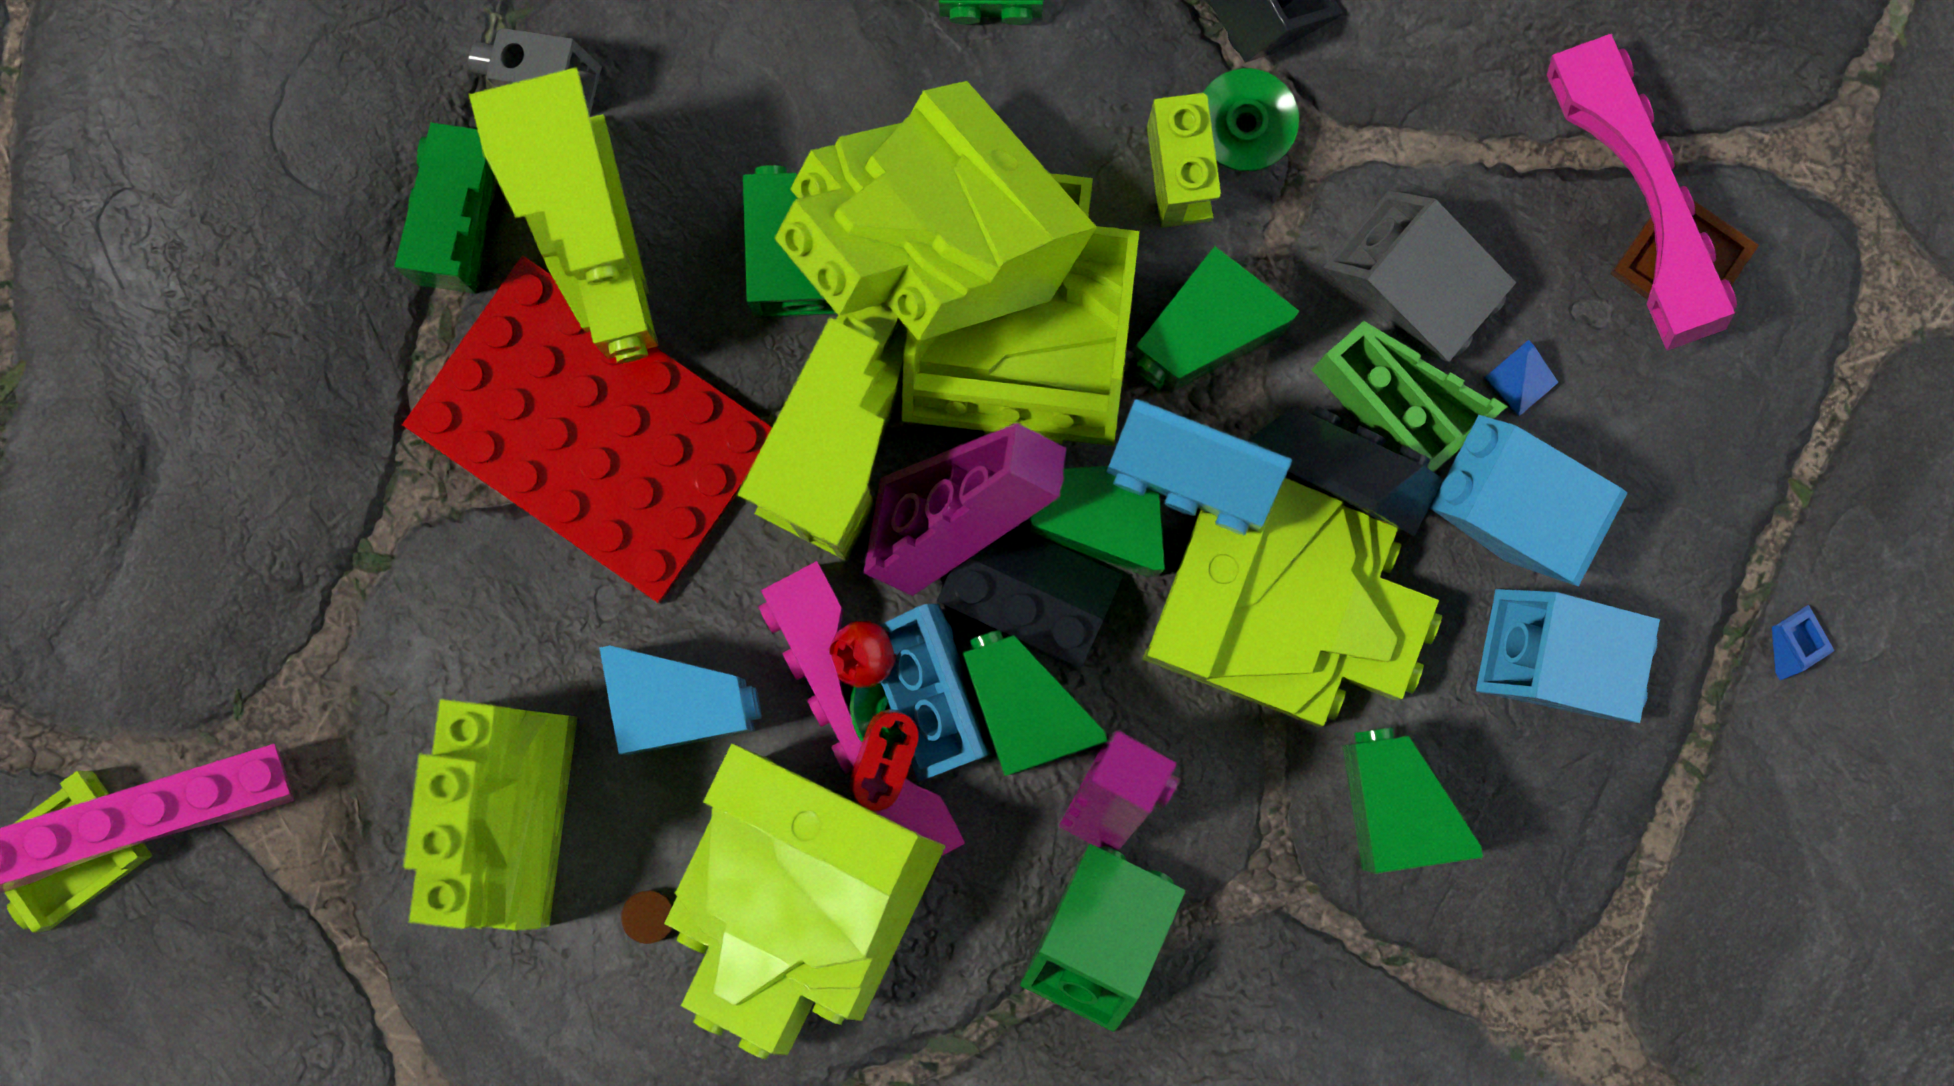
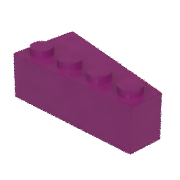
(959, 504)
(1119, 792)

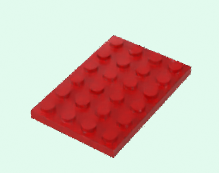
(599, 450)

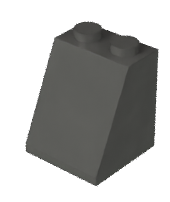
(1421, 273)

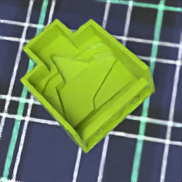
(566, 182)
(933, 218)
(1039, 366)
(827, 435)
(1295, 609)
(489, 817)
(794, 902)

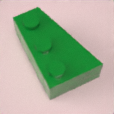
(447, 211)

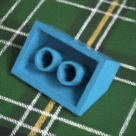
(1197, 468)
(934, 692)

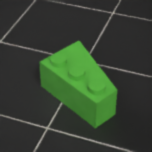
(1402, 395)

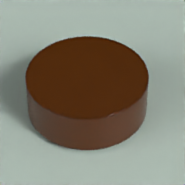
(645, 916)

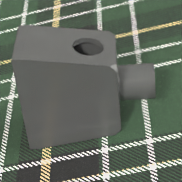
(529, 55)

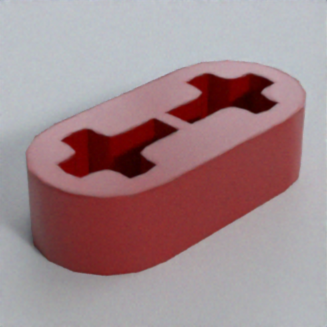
(896, 763)

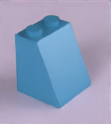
(1527, 501)
(1568, 654)
(673, 703)

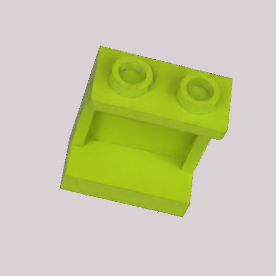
(1183, 159)
(58, 896)

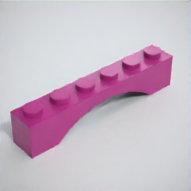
(1599, 96)
(809, 618)
(141, 814)

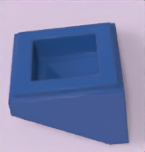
(1522, 378)
(1798, 643)

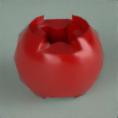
(862, 654)

